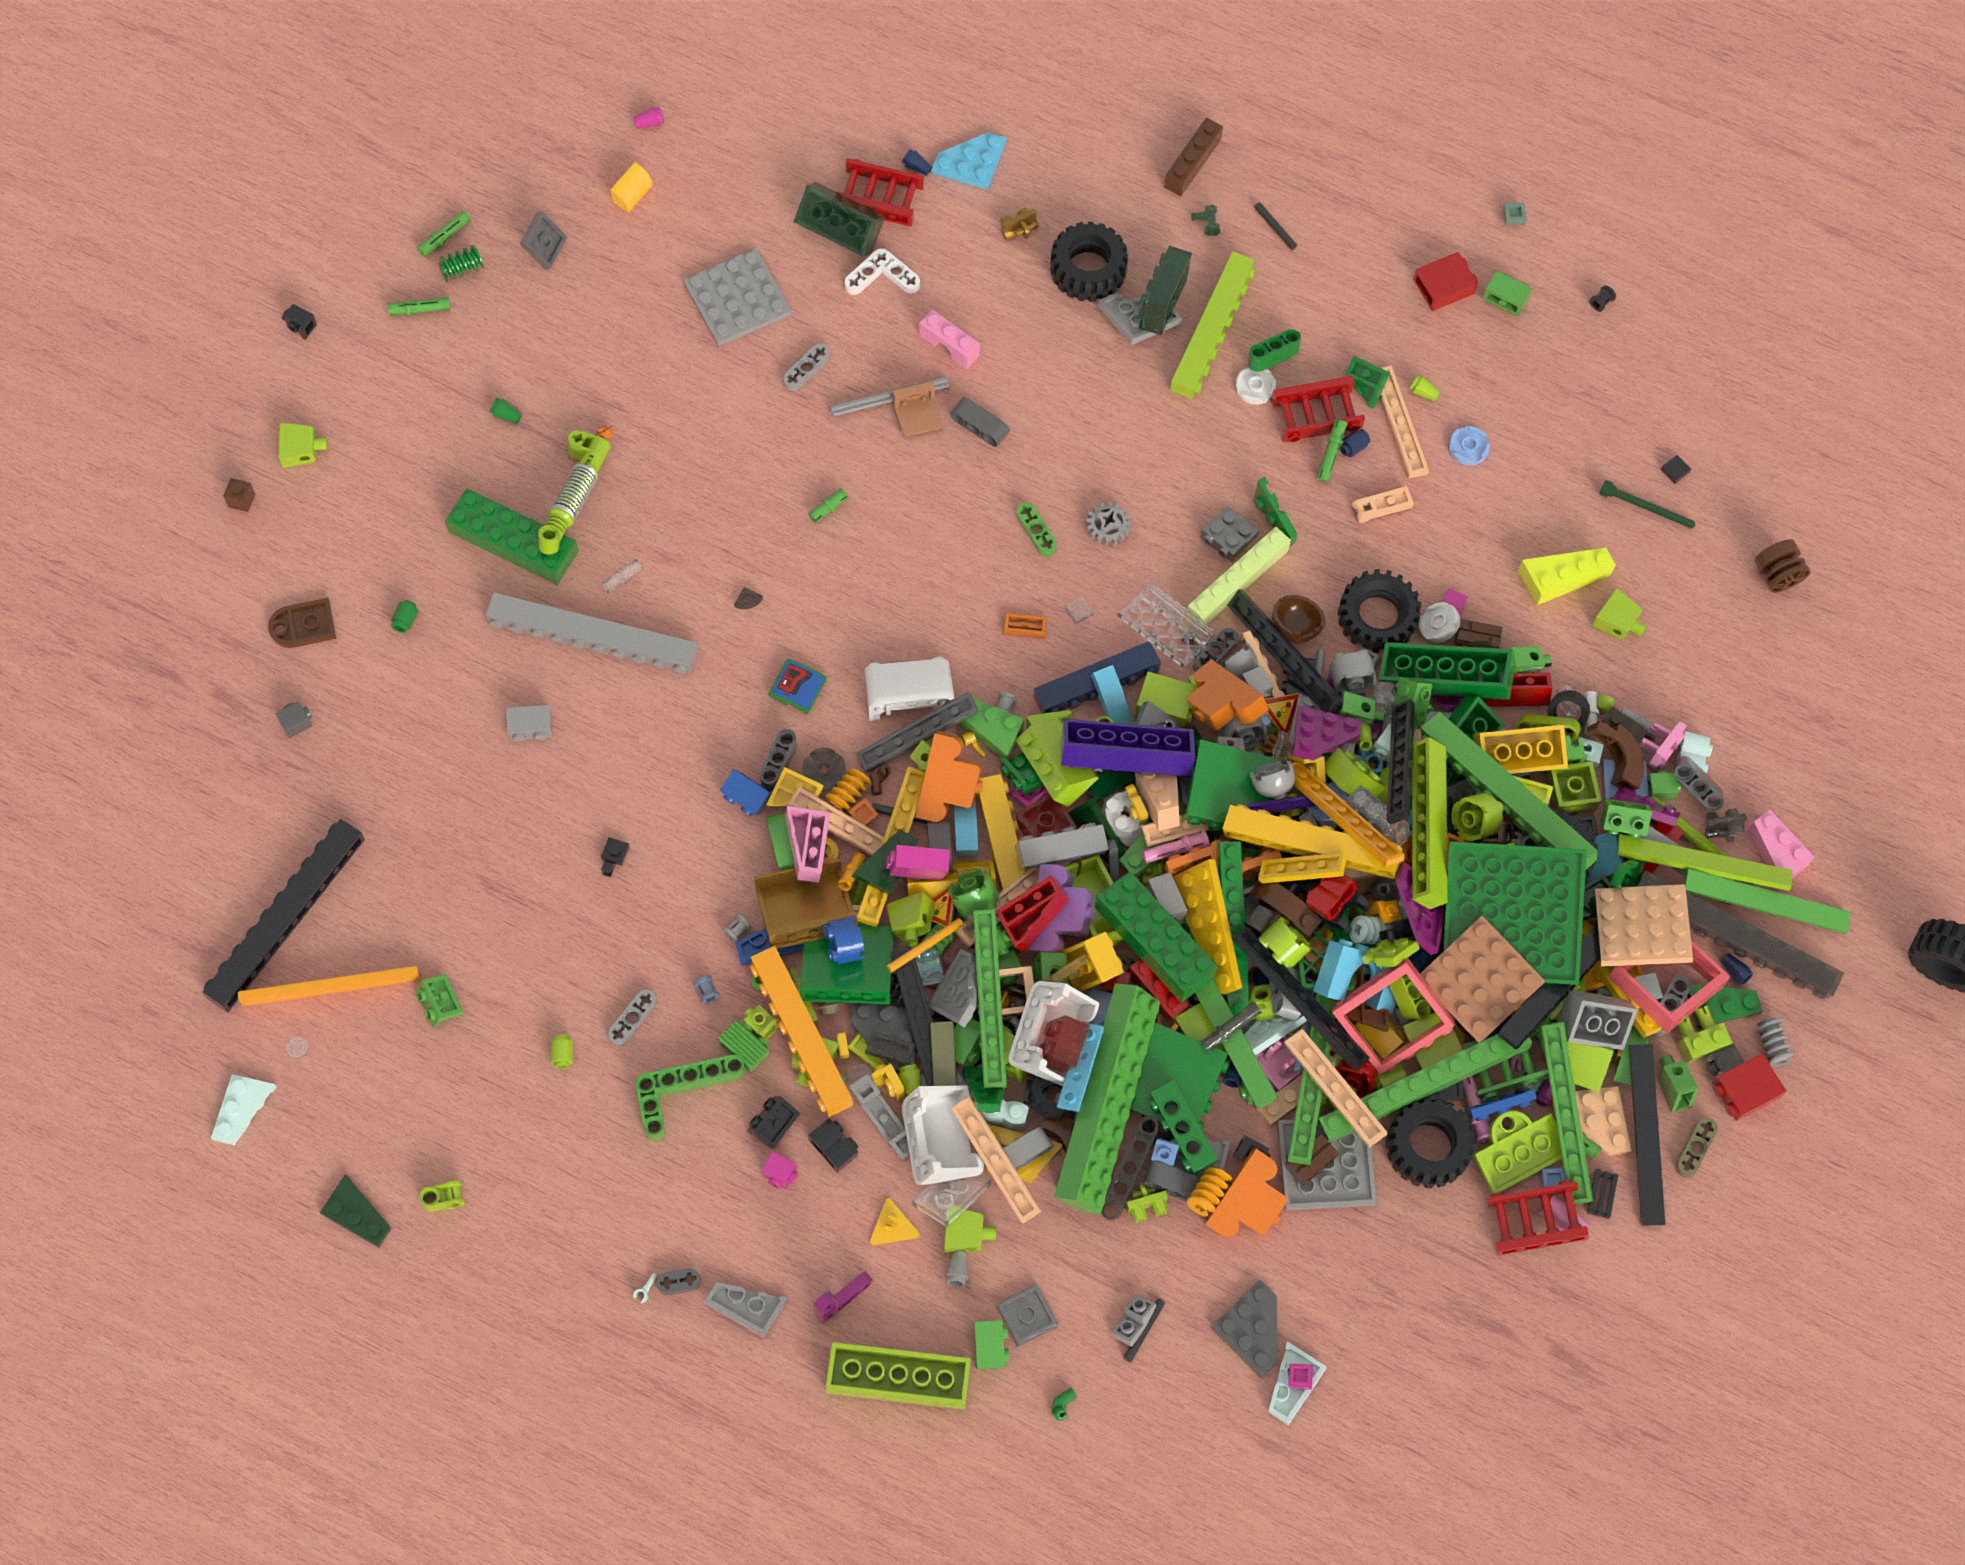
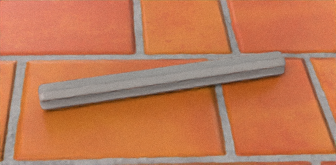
(877, 399)

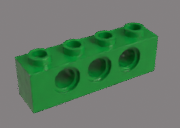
(1171, 1094)

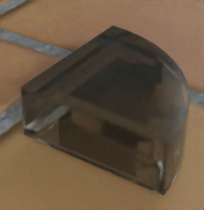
(748, 599)

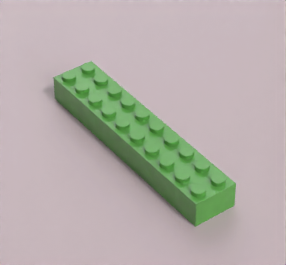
(1107, 1099)

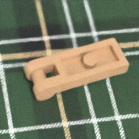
(1383, 504)

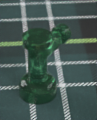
(1211, 228)

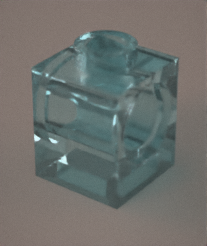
(930, 967)

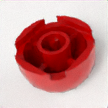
(1365, 1074)

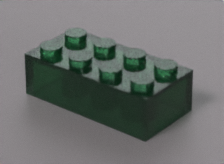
(839, 219)
(1164, 290)

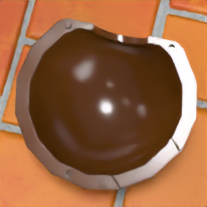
(1298, 618)

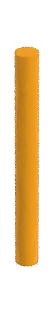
(926, 944)

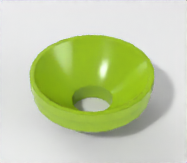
(1264, 1004)

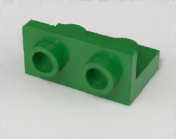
(1021, 774)

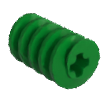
(460, 262)

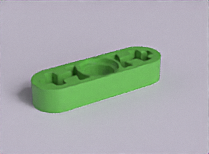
(1036, 520)

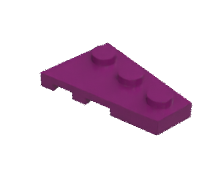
(1666, 813)

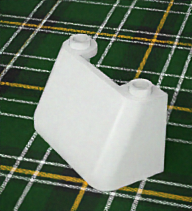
(907, 685)
(1046, 1003)
(935, 1137)

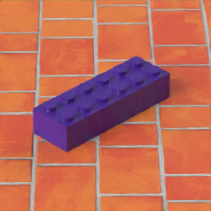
(1127, 747)

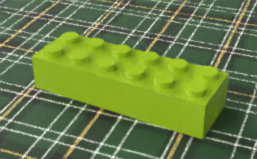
(898, 1376)

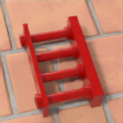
(893, 213)
(1317, 390)
(1552, 1235)

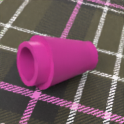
(648, 118)

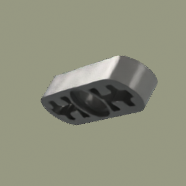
(1217, 643)

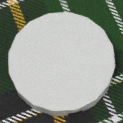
(1255, 386)
(1439, 622)

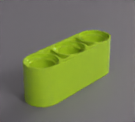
(1542, 720)
(1409, 999)

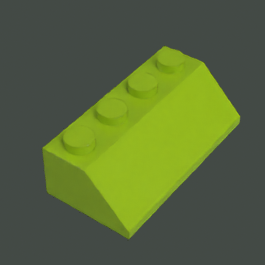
(1043, 749)

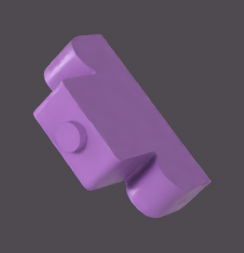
(1073, 917)

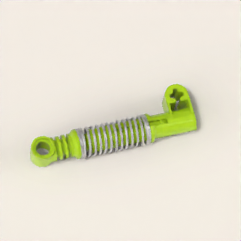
(591, 453)

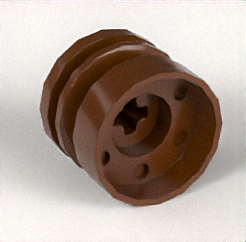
(1782, 565)

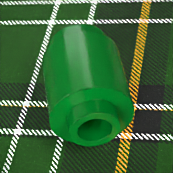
(404, 616)

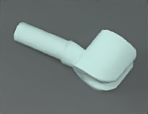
(645, 1289)

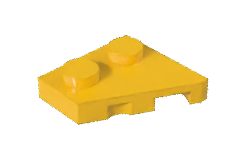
(787, 786)

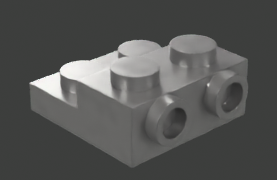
(1228, 533)

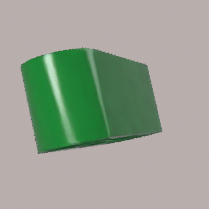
(1274, 350)

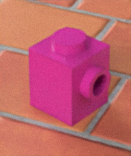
(779, 1171)

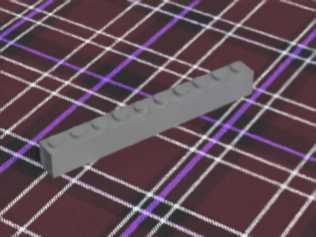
(592, 633)

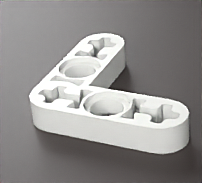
(882, 267)

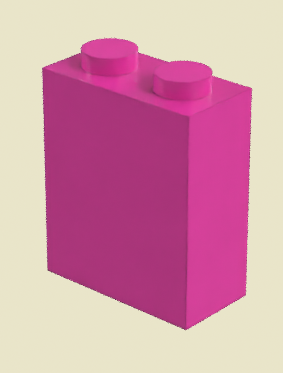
(918, 862)

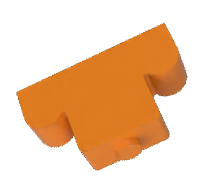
(1224, 697)
(947, 779)
(1249, 1199)

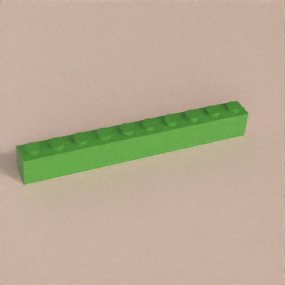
(1491, 778)
(1425, 1083)

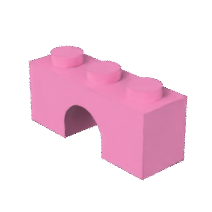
(961, 346)

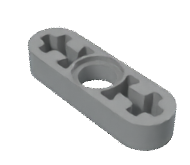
(808, 358)
(647, 1009)

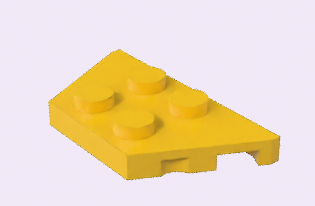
(1031, 1170)

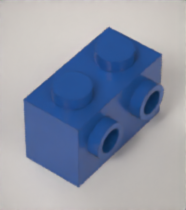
(746, 792)

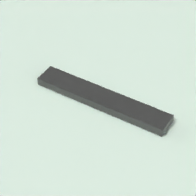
(921, 729)

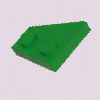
(1368, 379)

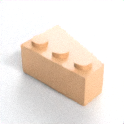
(1159, 797)

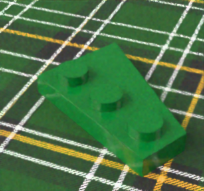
(1269, 505)
(1729, 1004)
(984, 1099)

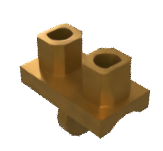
(1019, 225)

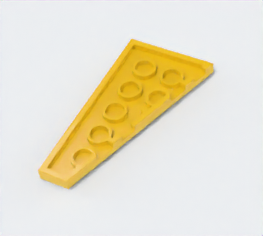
(1209, 921)

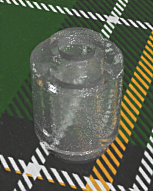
(1569, 707)

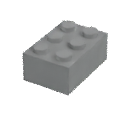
(1597, 1019)

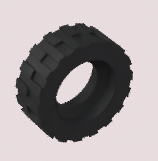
(1041, 1104)

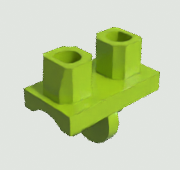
(1138, 1206)

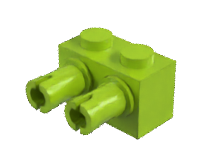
(1703, 1043)

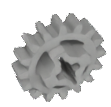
(1114, 530)

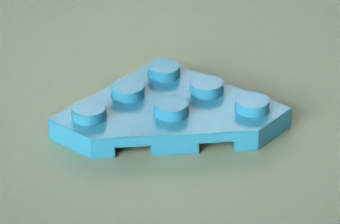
(972, 160)

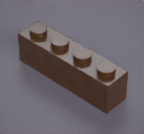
(1193, 156)

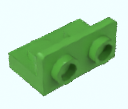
(438, 999)

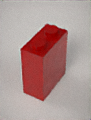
(1445, 281)
(1748, 1087)

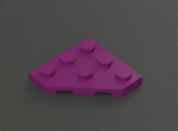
(1322, 732)
(1425, 922)

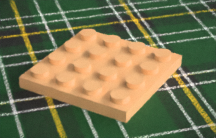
(1643, 925)

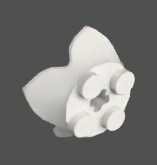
(1123, 827)

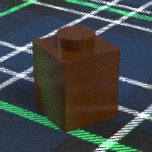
(239, 494)

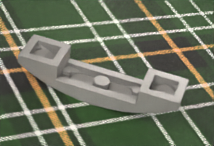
(881, 1115)

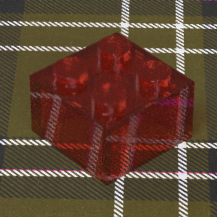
(1043, 817)
(1063, 1042)

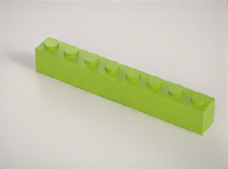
(1212, 325)
(1429, 823)

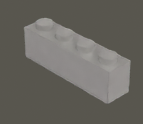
(1061, 847)

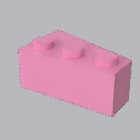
(807, 839)
(1778, 844)

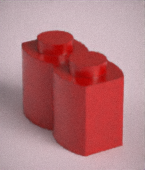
(1331, 895)

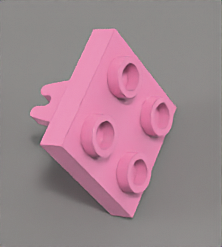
(1671, 742)
(1278, 1064)

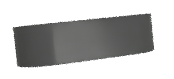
(678, 1276)

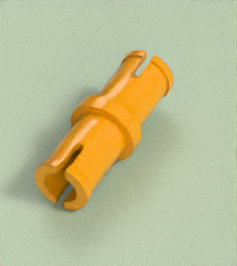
(846, 880)

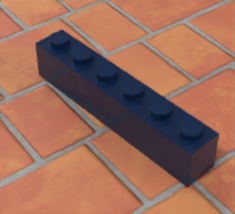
(1078, 686)

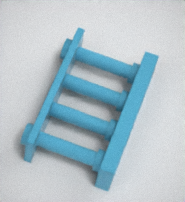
(1078, 1077)

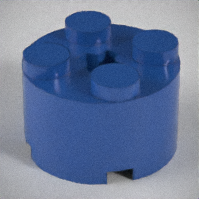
(844, 940)

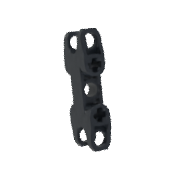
(1304, 886)

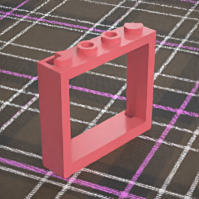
(1375, 985)
(1667, 1021)

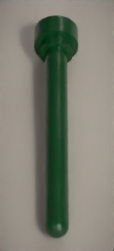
(1610, 490)

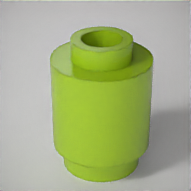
(561, 1051)

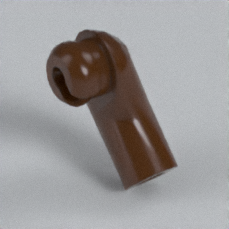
(878, 777)

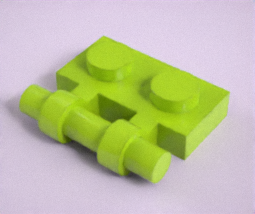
(1390, 954)

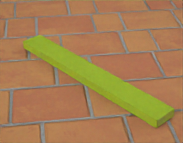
(1704, 862)

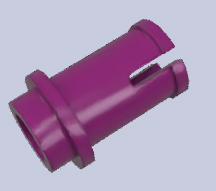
(1544, 1094)

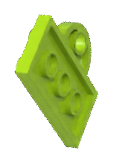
(1519, 1150)

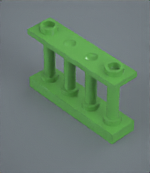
(1491, 1092)

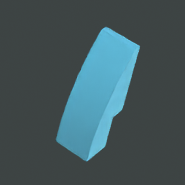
(1111, 695)
(966, 831)

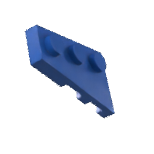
(759, 942)
(1502, 1106)

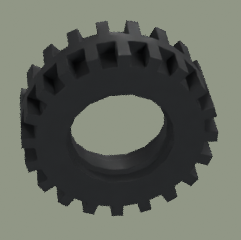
(1384, 587)

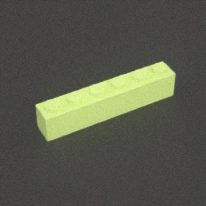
(1240, 575)

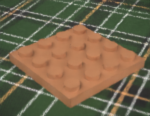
(1481, 979)

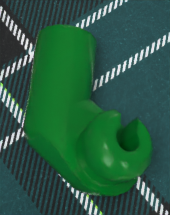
(1060, 1404)

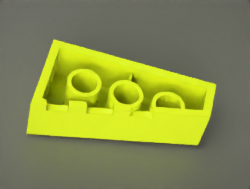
(1563, 573)

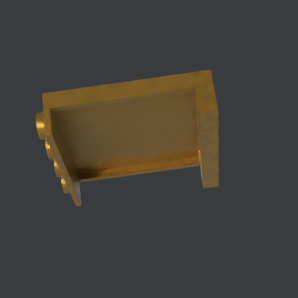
(799, 908)

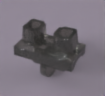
(1726, 826)

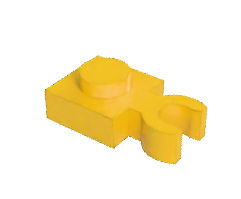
(1137, 808)

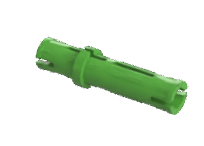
(426, 247)
(418, 306)
(1331, 452)

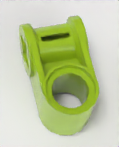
(443, 1195)

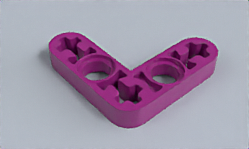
(828, 1305)

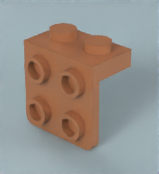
(917, 409)

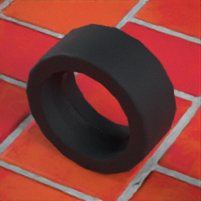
(1573, 696)

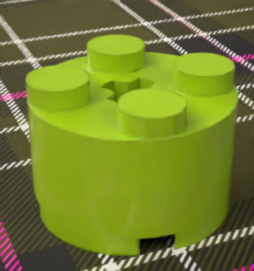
(1477, 816)
(1285, 942)

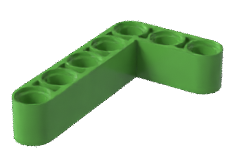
(681, 1084)

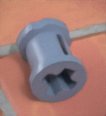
(706, 989)

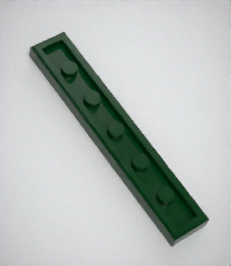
(1112, 781)

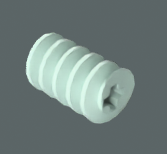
(1366, 929)

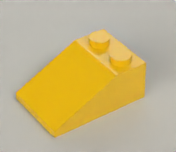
(1102, 962)

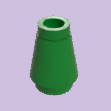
(505, 411)

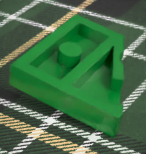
(1627, 873)

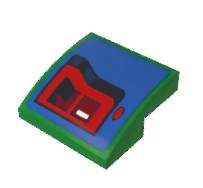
(797, 685)

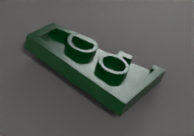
(1090, 813)
(874, 871)
(355, 1213)

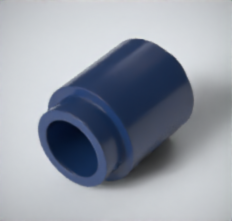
(1354, 443)

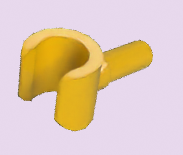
(969, 738)

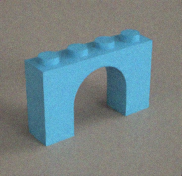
(1337, 969)

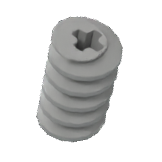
(1774, 1041)

